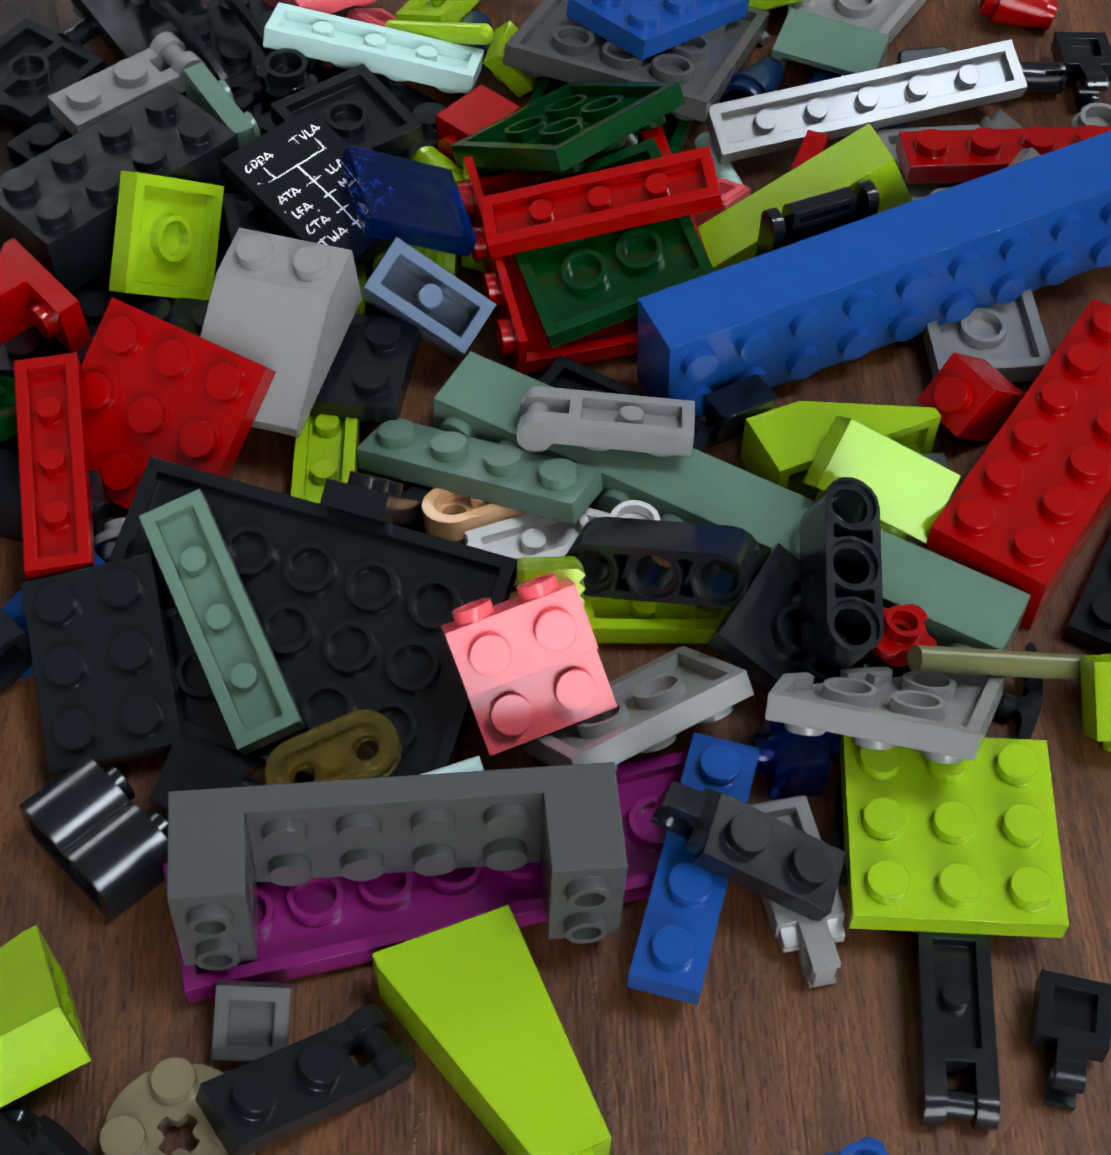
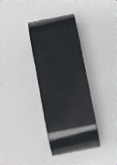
(686, 546)
(827, 600)

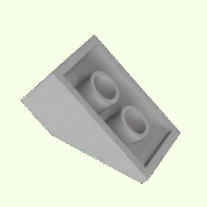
(287, 310)

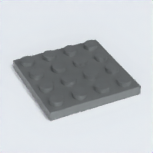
(569, 52)

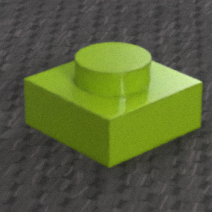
(511, 76)

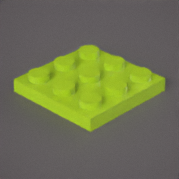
(953, 842)

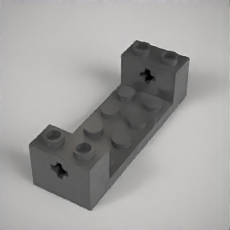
(375, 826)

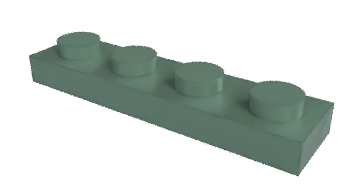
(481, 469)
(221, 623)

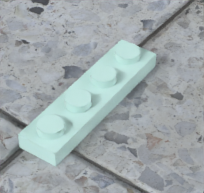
(381, 49)

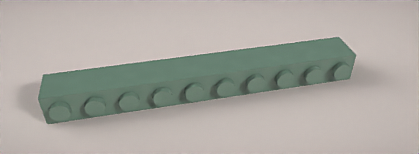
(959, 602)

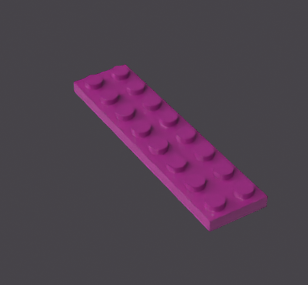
(344, 921)

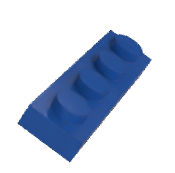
(685, 897)

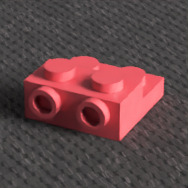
(528, 662)

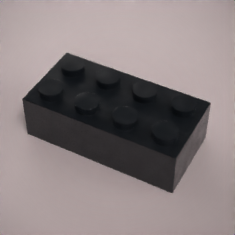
(68, 196)

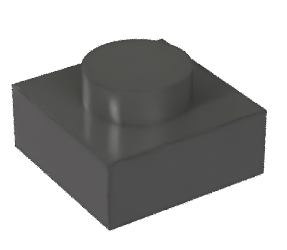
(250, 1019)

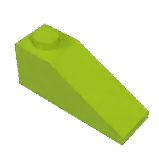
(786, 439)

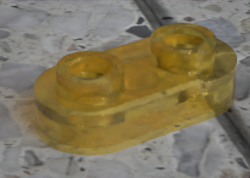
(333, 750)

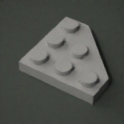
(919, 711)

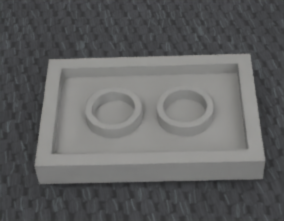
(650, 710)

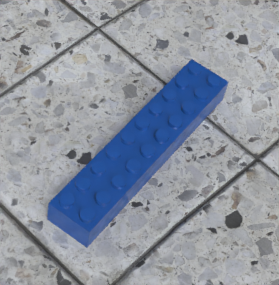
(880, 277)

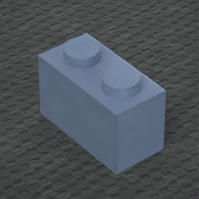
(428, 297)

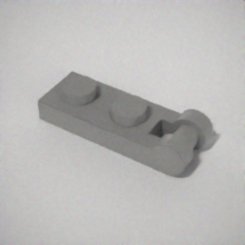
(122, 83)
(605, 422)

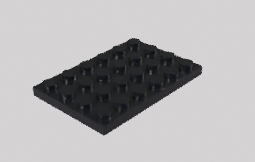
(344, 609)

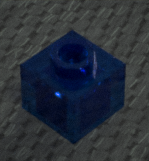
(791, 762)

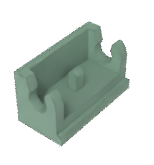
(829, 44)

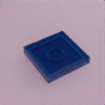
(407, 201)

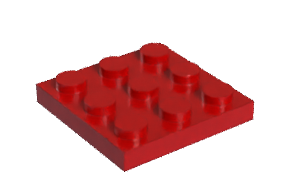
(163, 398)

